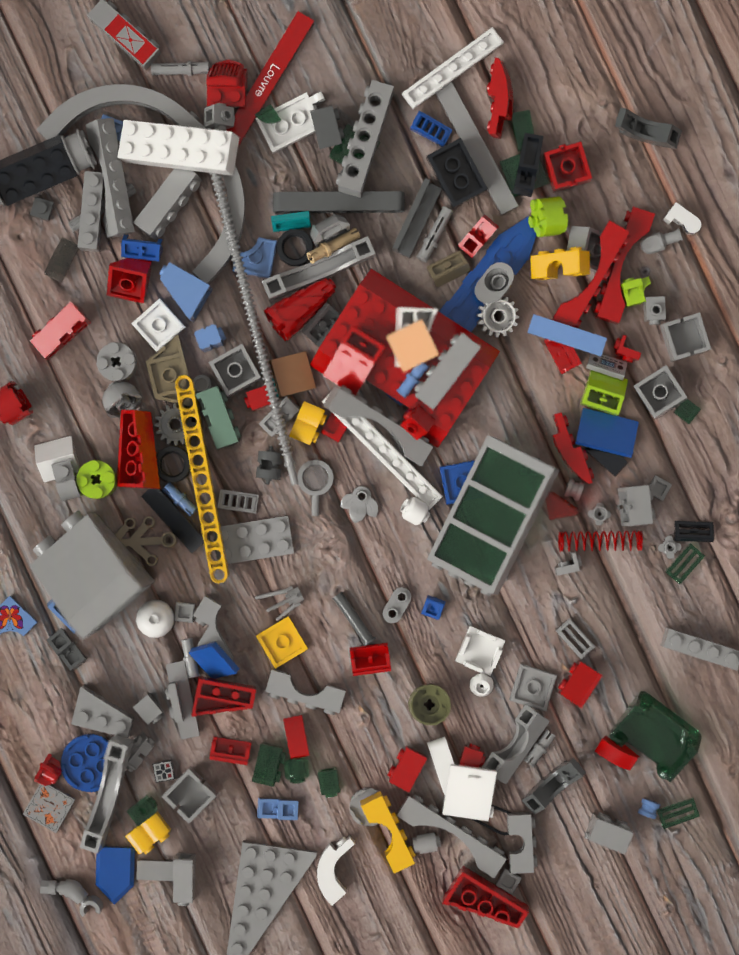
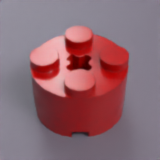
(13, 404)

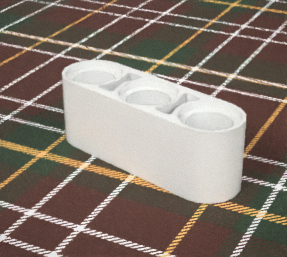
(442, 759)

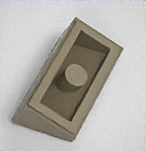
(448, 268)

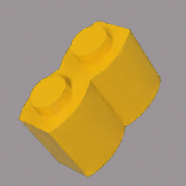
(307, 423)
(148, 833)

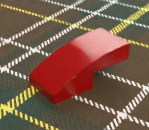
(296, 737)
(620, 756)

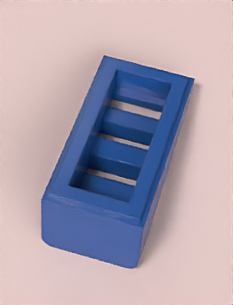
(414, 127)

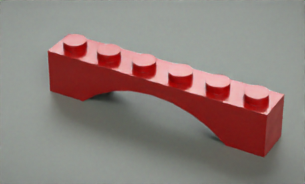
(611, 241)
(612, 302)

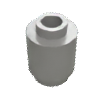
(426, 843)

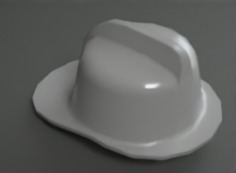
(494, 283)

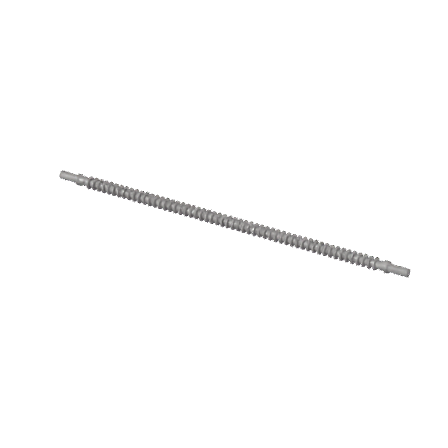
(266, 372)

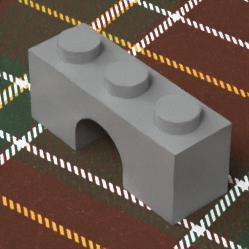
(523, 859)

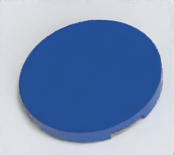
(84, 762)

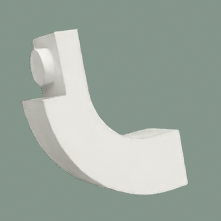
(327, 880)

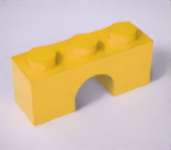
(546, 264)

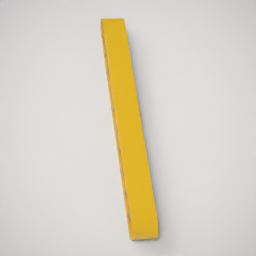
(196, 471)

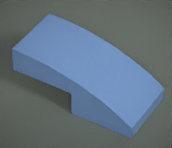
(277, 809)

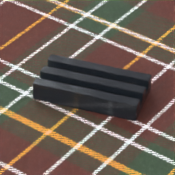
(694, 534)

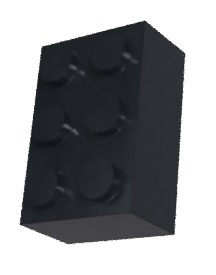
(456, 173)

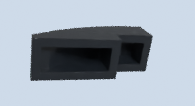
(528, 165)

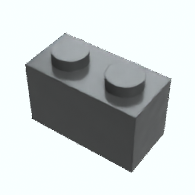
(326, 126)

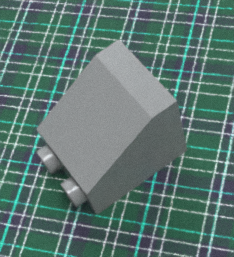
(89, 573)

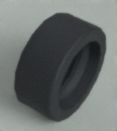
(281, 242)
(173, 449)

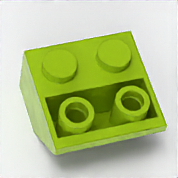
(604, 393)

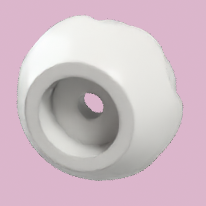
(479, 679)

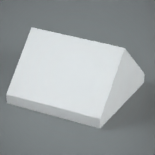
(55, 452)

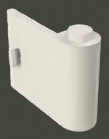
(469, 793)

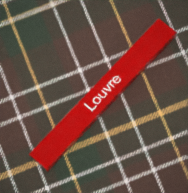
(271, 74)

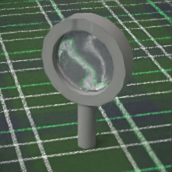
(315, 479)

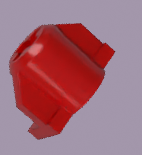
(48, 771)

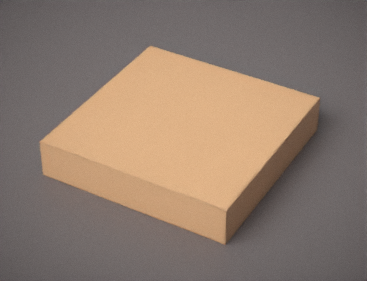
(412, 345)

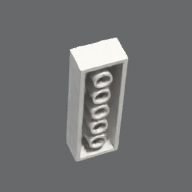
(178, 147)

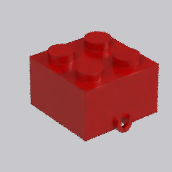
(567, 166)

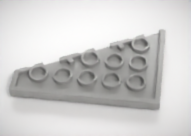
(263, 885)

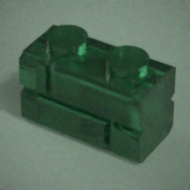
(268, 764)

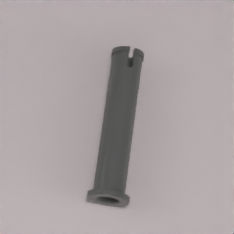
(353, 618)

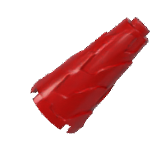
(293, 312)

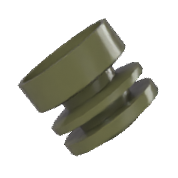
(435, 714)

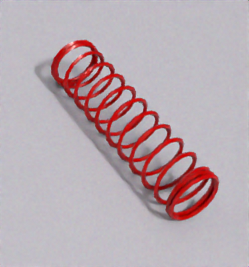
(639, 537)

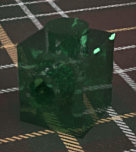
(143, 809)

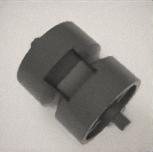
(269, 465)

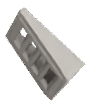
(221, 501)

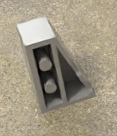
(101, 715)

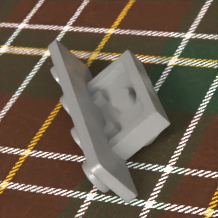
(181, 700)

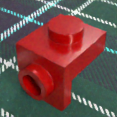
(627, 354)

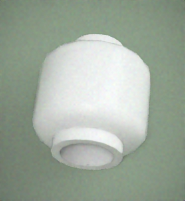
(415, 511)

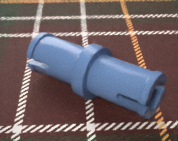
(412, 379)
(180, 499)

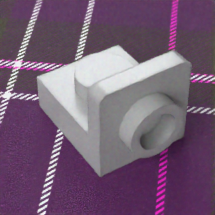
(565, 567)

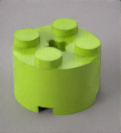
(548, 216)
(86, 482)

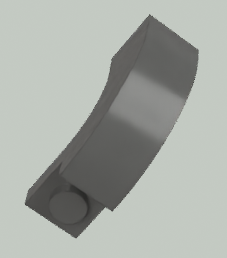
(647, 131)
(552, 785)

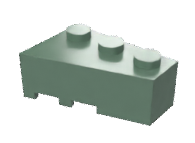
(218, 417)

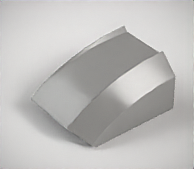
(329, 229)

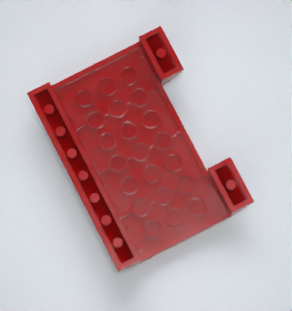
(374, 313)

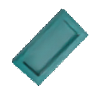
(291, 221)

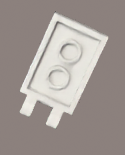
(295, 122)

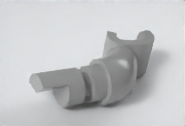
(74, 891)

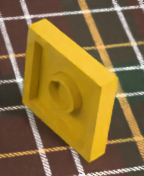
(281, 642)

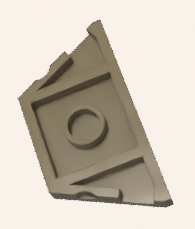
(165, 369)

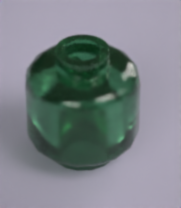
(296, 770)

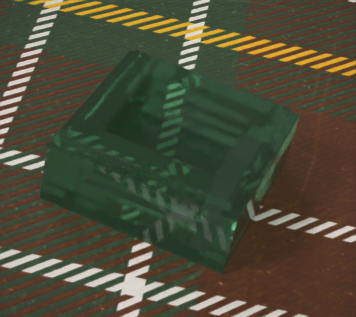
(687, 411)

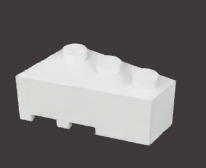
(407, 316)

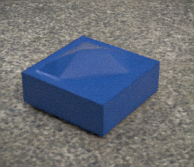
(433, 607)

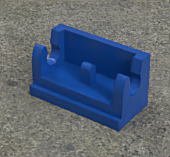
(141, 249)

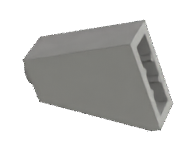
(184, 878)

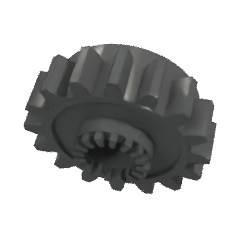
(165, 425)

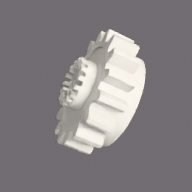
(507, 321)

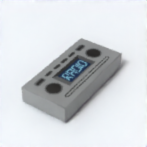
(607, 365)

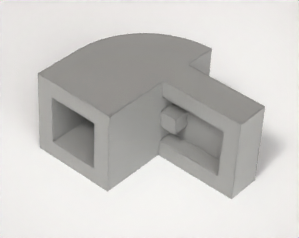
(66, 480)

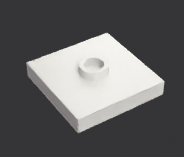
(158, 325)

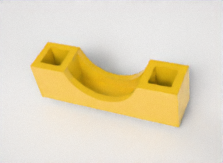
(377, 811)

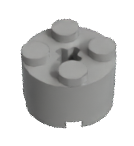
(109, 354)

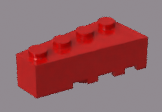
(137, 451)
(485, 899)

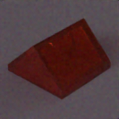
(559, 507)

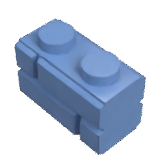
(210, 338)

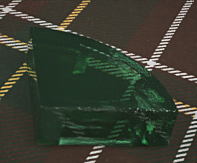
(268, 115)

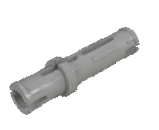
(180, 68)
(425, 253)

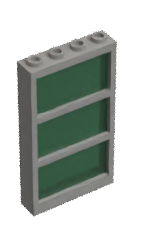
(492, 515)

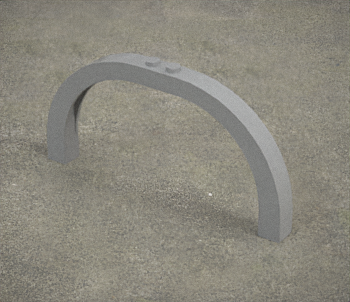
(96, 98)

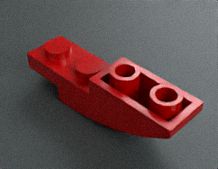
(501, 92)
(573, 458)

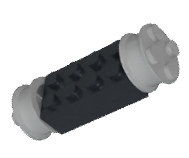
(44, 166)

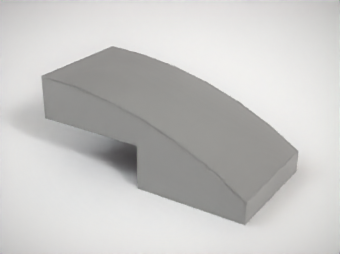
(289, 410)

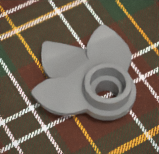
(360, 507)

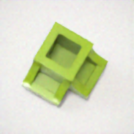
(633, 291)

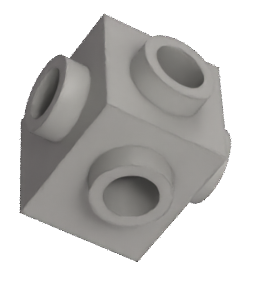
(219, 117)

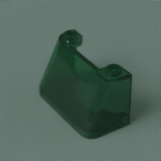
(657, 734)

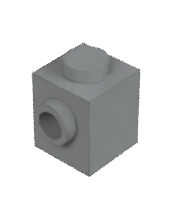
(654, 310)

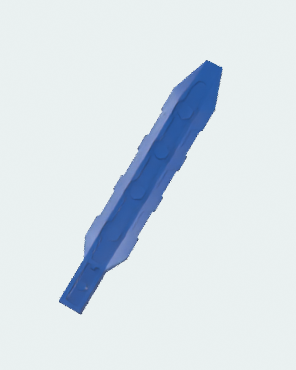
(510, 248)

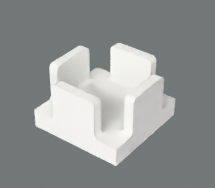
(480, 651)

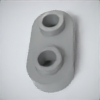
(396, 605)

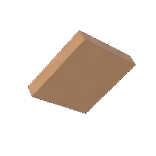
(292, 374)

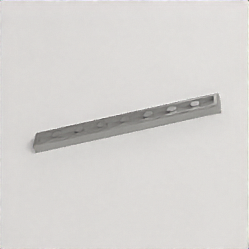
(477, 148)

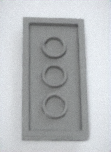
(256, 540)

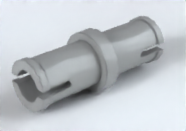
(191, 664)
(539, 748)

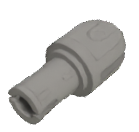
(658, 241)

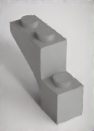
(207, 614)

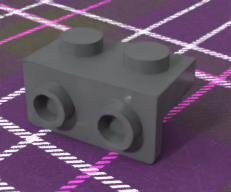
(321, 324)

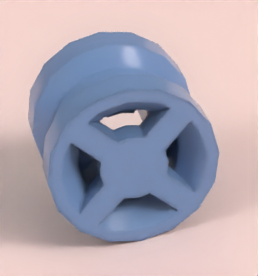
(649, 808)

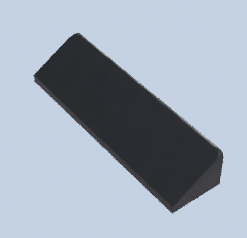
(173, 519)

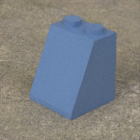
(186, 289)

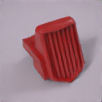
(227, 84)

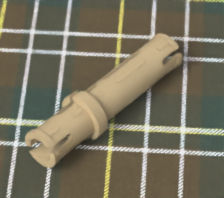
(326, 249)

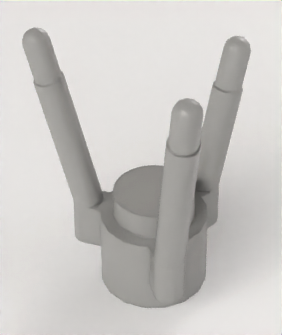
(293, 597)

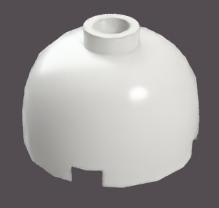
(155, 618)

